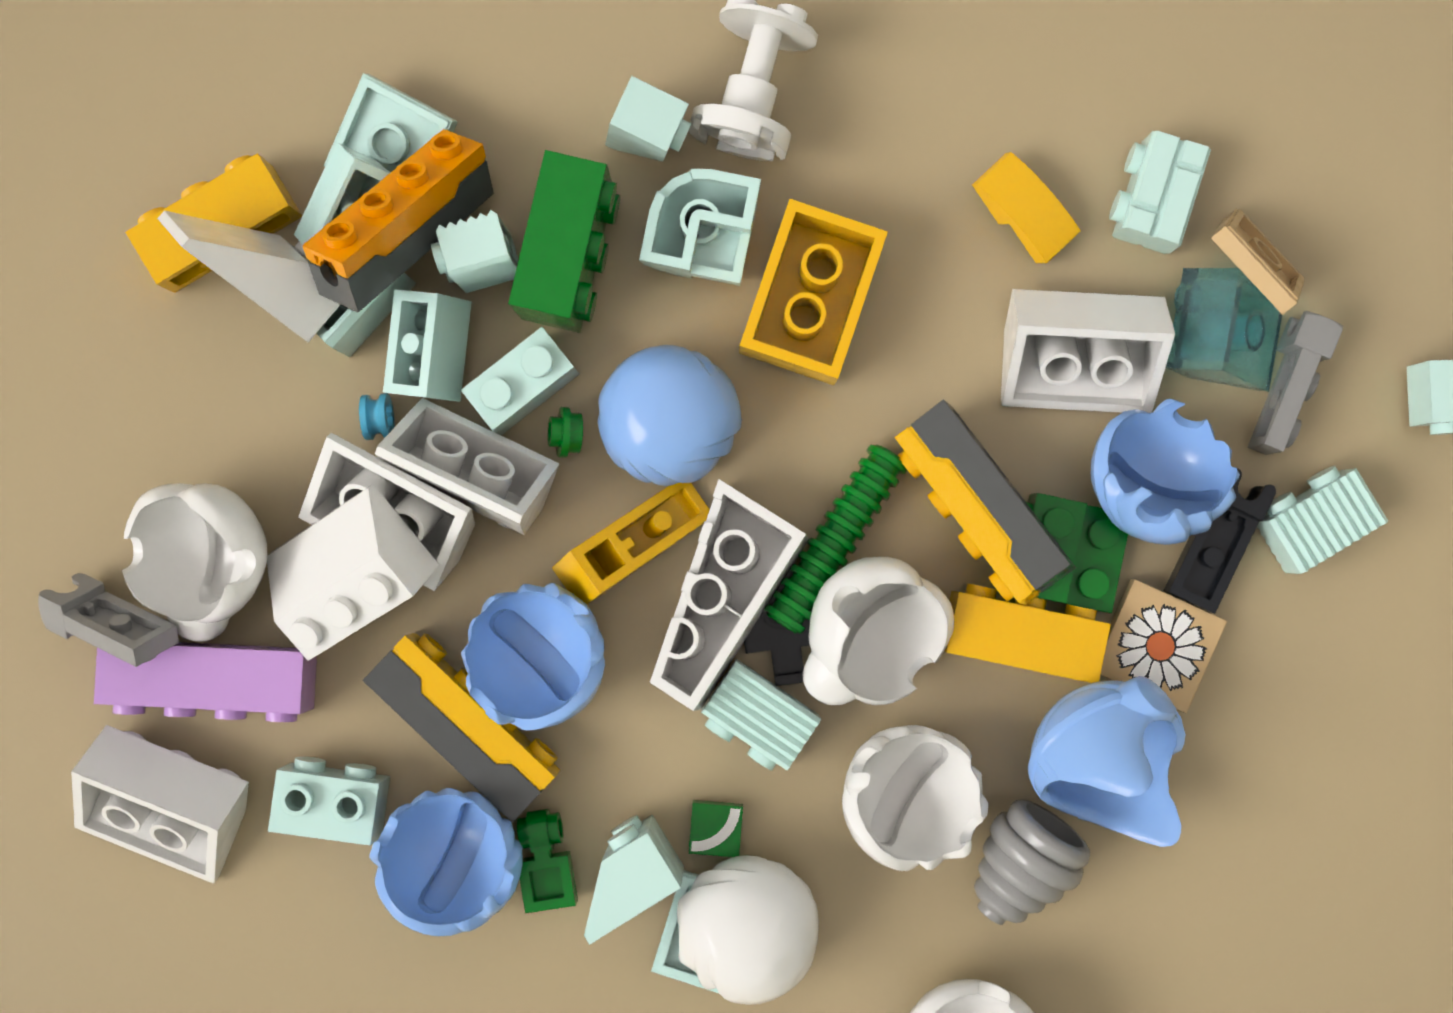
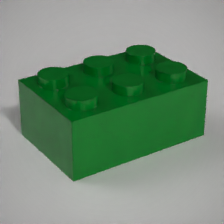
(564, 242)

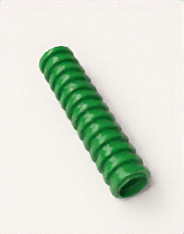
(836, 537)

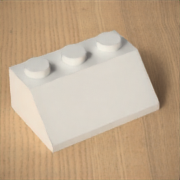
(1084, 350)
(470, 464)
(433, 516)
(345, 572)
(158, 802)

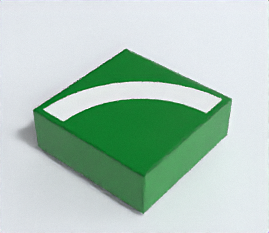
(715, 828)

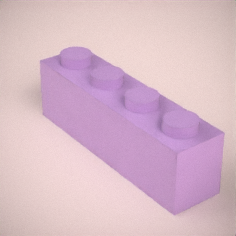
(210, 678)

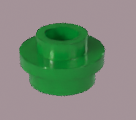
(565, 432)

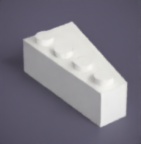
(731, 580)

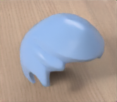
(668, 415)
(1162, 474)
(534, 656)
(446, 862)

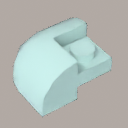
(702, 225)

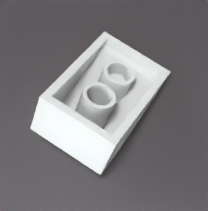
(259, 267)

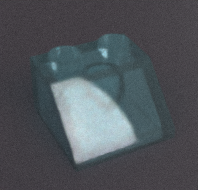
(1224, 329)

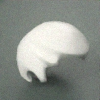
(913, 798)
(748, 929)

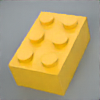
(812, 292)

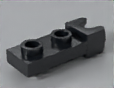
(1214, 555)

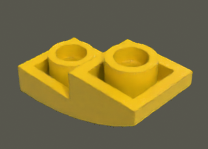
(1028, 205)

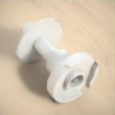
(744, 116)

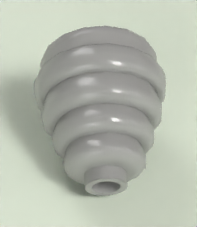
(1028, 862)

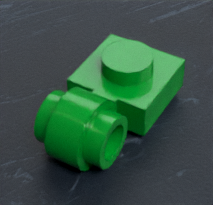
(547, 876)

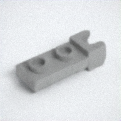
(1304, 346)
(106, 621)

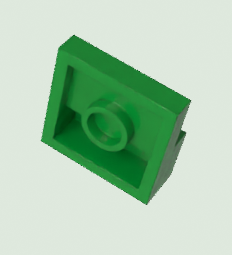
(1091, 545)

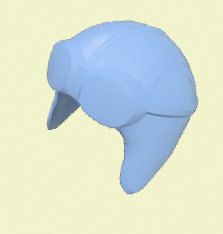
(1109, 758)

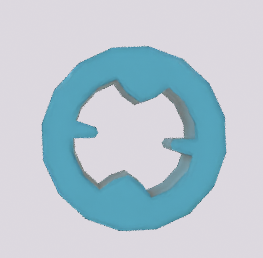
(376, 416)

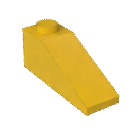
(631, 541)

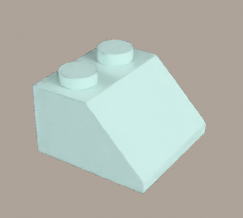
(632, 876)

